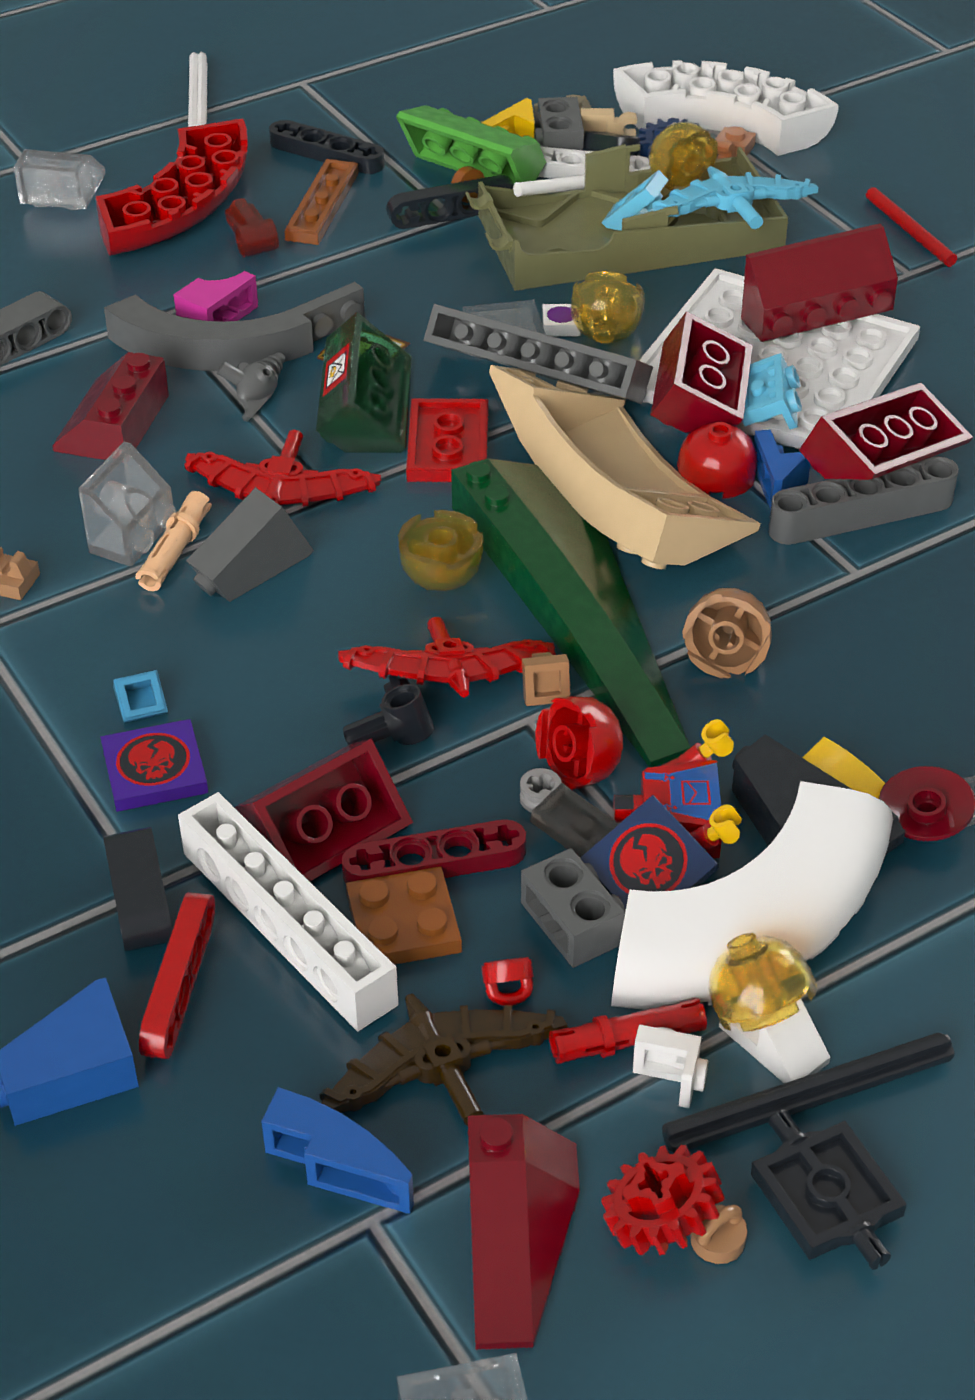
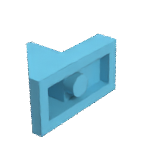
(637, 201)

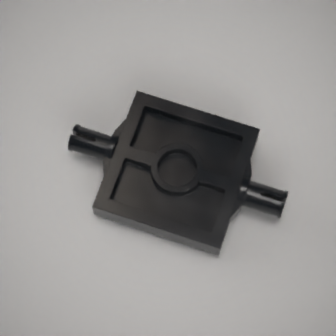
(828, 1189)

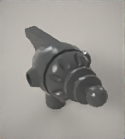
(254, 381)

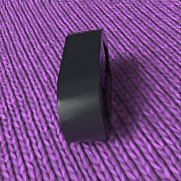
(602, 140)

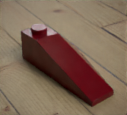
(520, 1215)

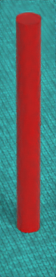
(912, 227)

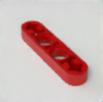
(177, 976)

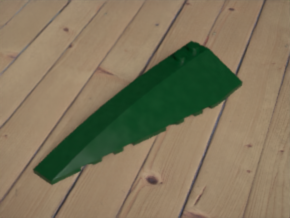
(575, 593)

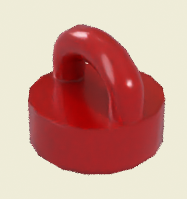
(505, 971)

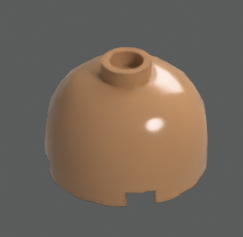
(727, 632)

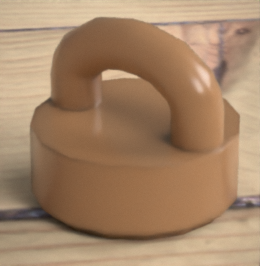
(724, 1236)

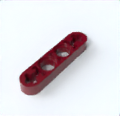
(433, 848)

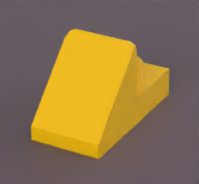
(515, 119)

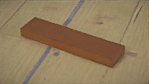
(321, 202)

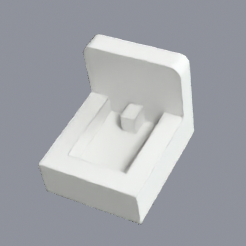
(672, 1057)

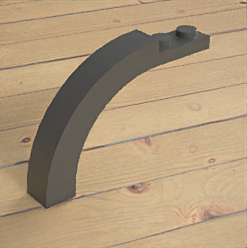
(208, 344)

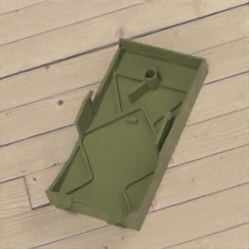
(562, 236)

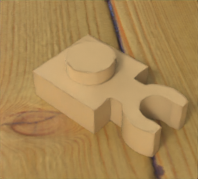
(604, 121)

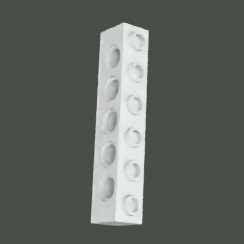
(289, 911)

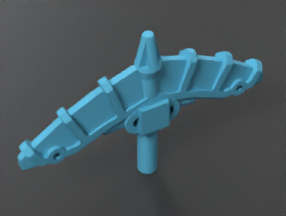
(734, 194)

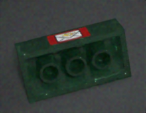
(364, 390)

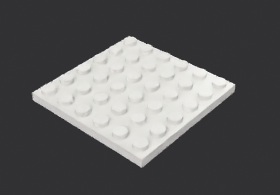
(834, 362)

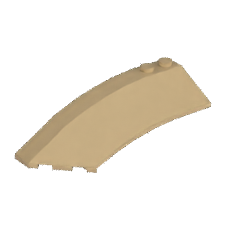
(614, 472)

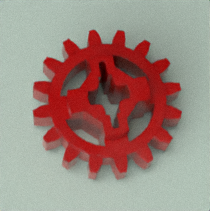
(662, 1200)

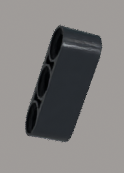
(138, 889)

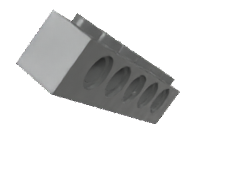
(538, 353)

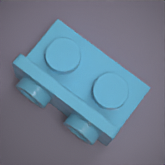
(772, 392)

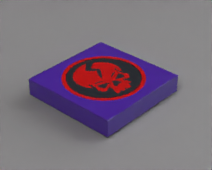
(154, 765)

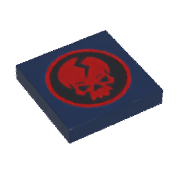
(649, 854)

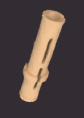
(181, 529)

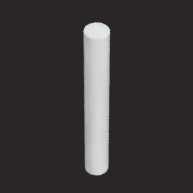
(548, 185)

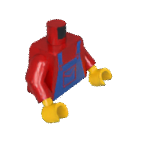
(691, 791)

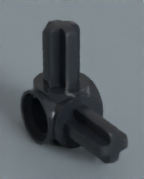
(402, 716)

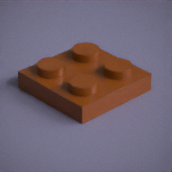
(406, 915)

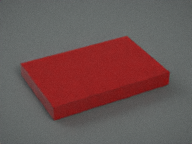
(445, 437)

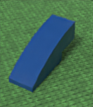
(336, 1151)

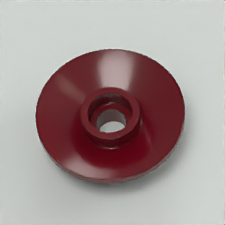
(929, 802)

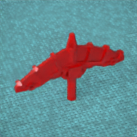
(281, 476)
(445, 659)

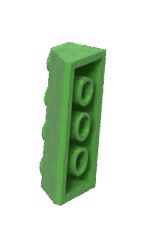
(462, 142)

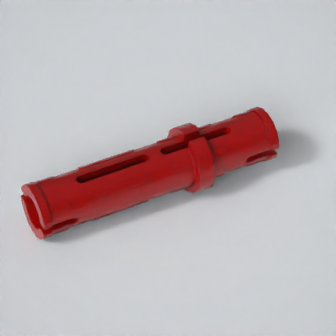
(611, 1034)

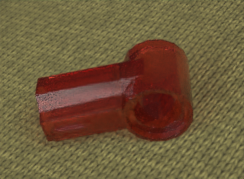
(251, 231)

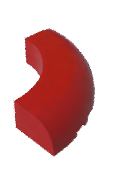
(182, 193)

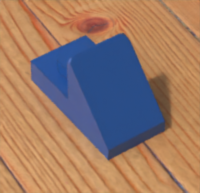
(778, 469)

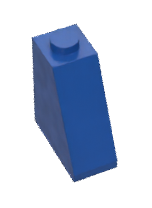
(67, 1058)

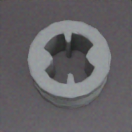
(532, 785)

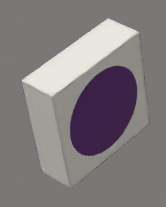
(558, 320)

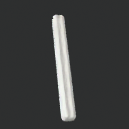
(197, 90)

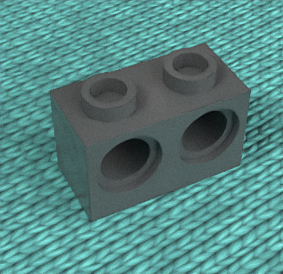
(559, 123)
(572, 907)

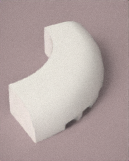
(717, 98)
(792, 891)

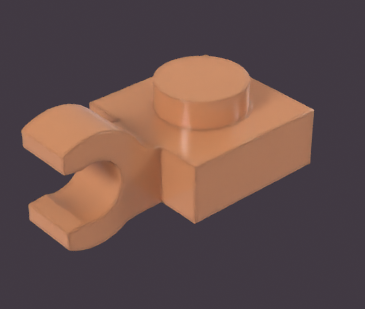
(733, 137)

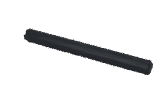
(808, 1092)

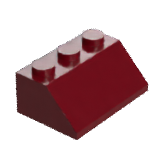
(701, 376)
(116, 408)
(329, 809)

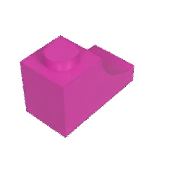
(218, 299)

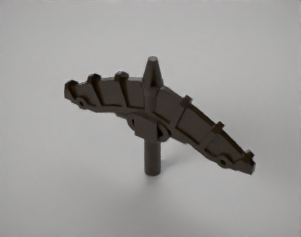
(437, 1051)

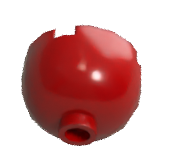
(718, 459)
(579, 740)

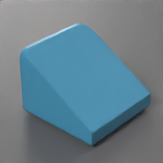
(140, 696)

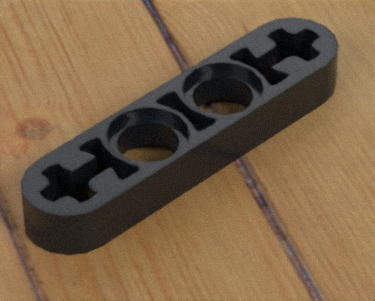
(324, 145)
(452, 206)

